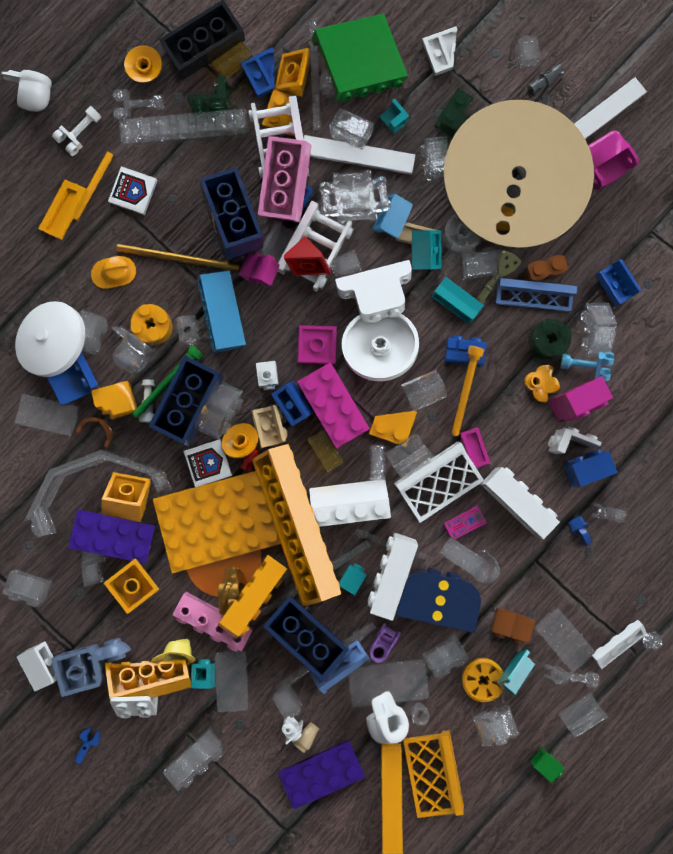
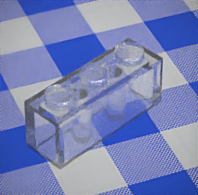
(194, 760)

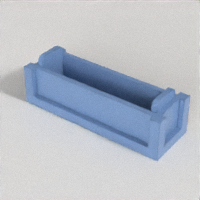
(351, 663)

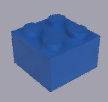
(588, 469)

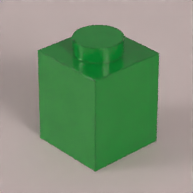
(547, 765)

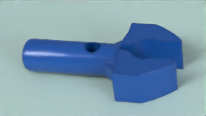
(86, 744)

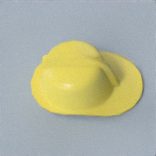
(176, 651)

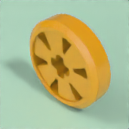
(479, 691)

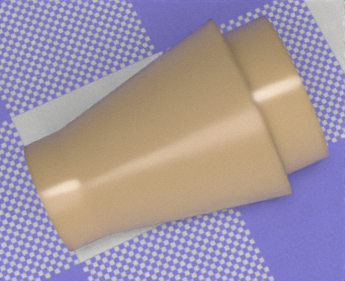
(307, 737)

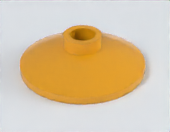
(142, 56)
(235, 436)

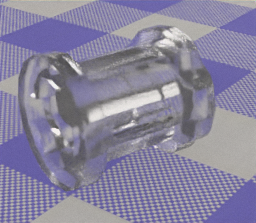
(424, 717)

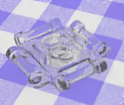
(354, 197)

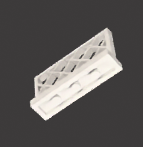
(434, 465)

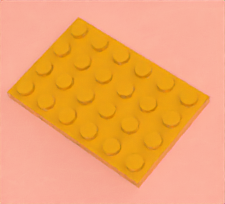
(215, 522)

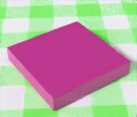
(317, 344)

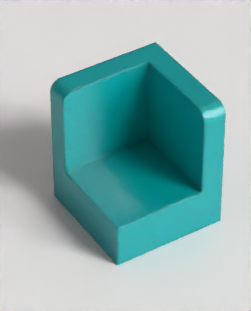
(395, 117)

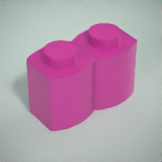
(259, 269)

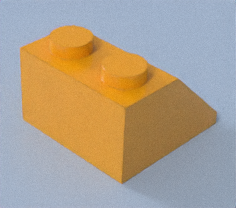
(126, 497)
(131, 586)

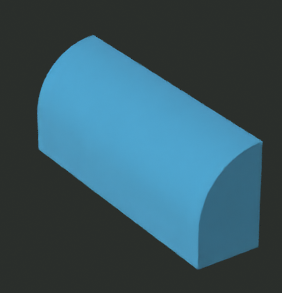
(221, 311)

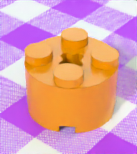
(151, 314)

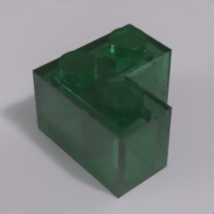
(454, 113)

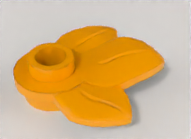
(544, 382)

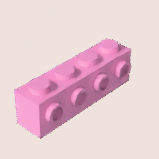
(206, 618)

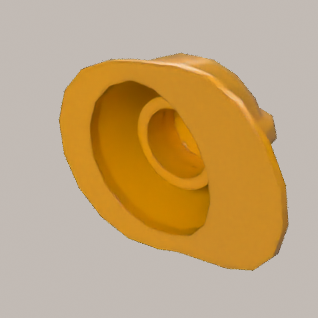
(113, 272)

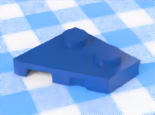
(260, 72)

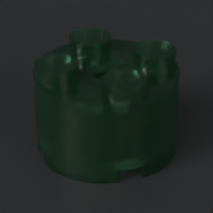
(559, 333)

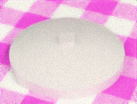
(50, 339)
(380, 348)

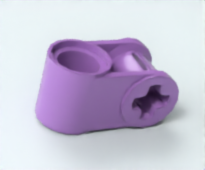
(384, 642)

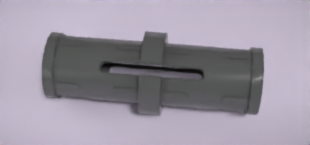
(546, 79)

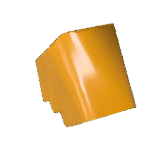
(115, 399)

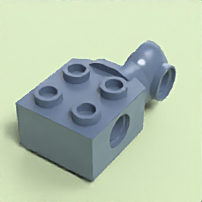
(85, 666)

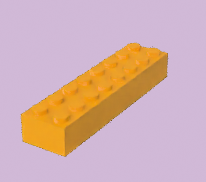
(296, 525)

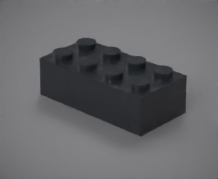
(202, 39)

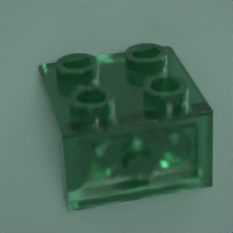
(211, 102)

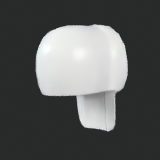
(32, 89)
(388, 721)

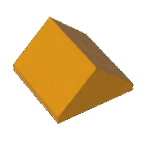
(293, 72)

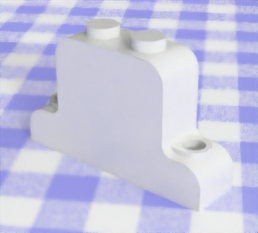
(377, 290)

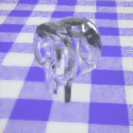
(132, 353)

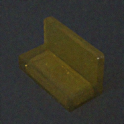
(230, 61)
(325, 451)

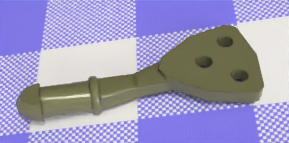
(501, 272)

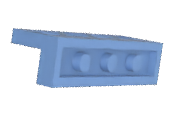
(538, 288)

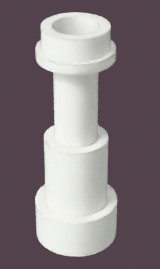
(148, 414)

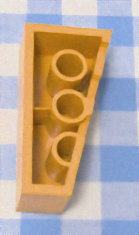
(252, 596)
(147, 678)

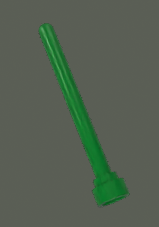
(192, 353)

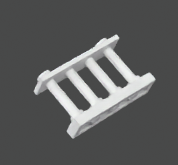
(293, 127)
(304, 229)

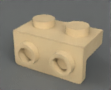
(269, 426)

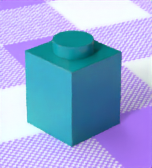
(352, 578)

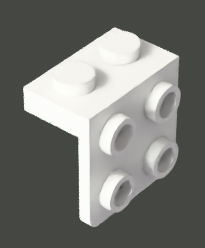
(561, 438)
(134, 706)

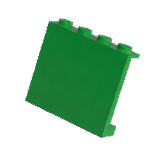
(360, 57)

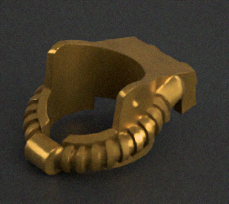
(230, 589)

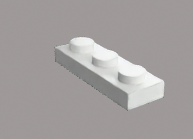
(619, 644)

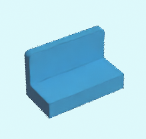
(395, 218)

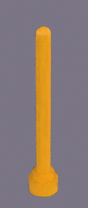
(474, 355)

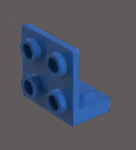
(74, 382)

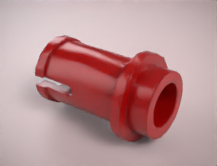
(247, 463)

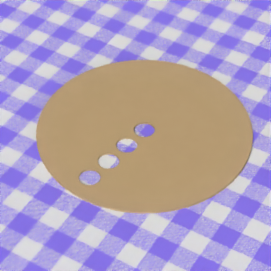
(528, 137)

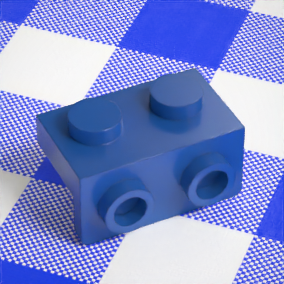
(618, 282)

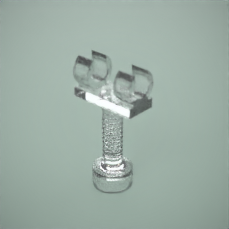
(123, 95)
(560, 676)

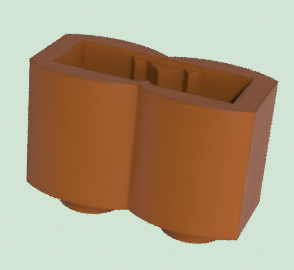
(548, 269)
(512, 625)

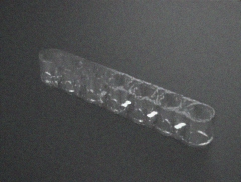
(183, 126)

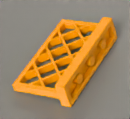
(449, 768)

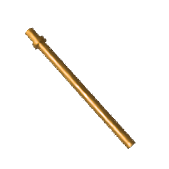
(179, 257)

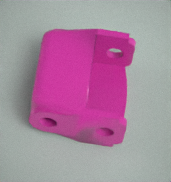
(611, 158)

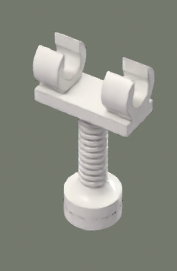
(73, 147)

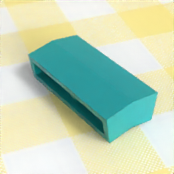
(457, 300)

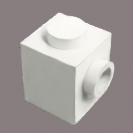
(267, 375)

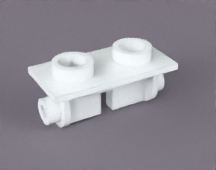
(292, 729)

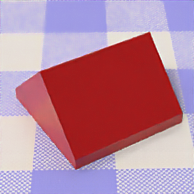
(306, 259)

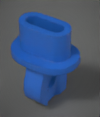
(578, 526)

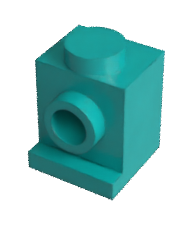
(198, 679)

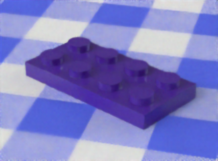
(111, 536)
(321, 774)

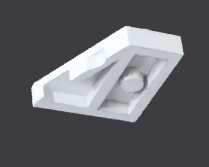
(440, 50)

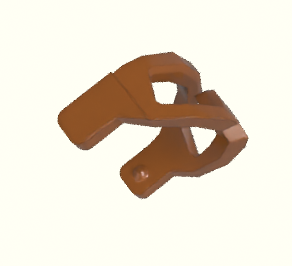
(105, 425)

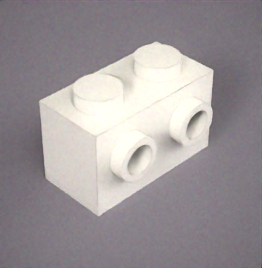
(38, 666)

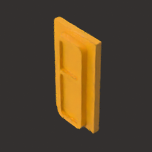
(63, 209)

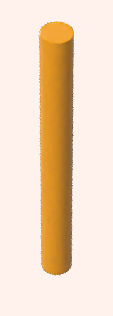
(94, 182)

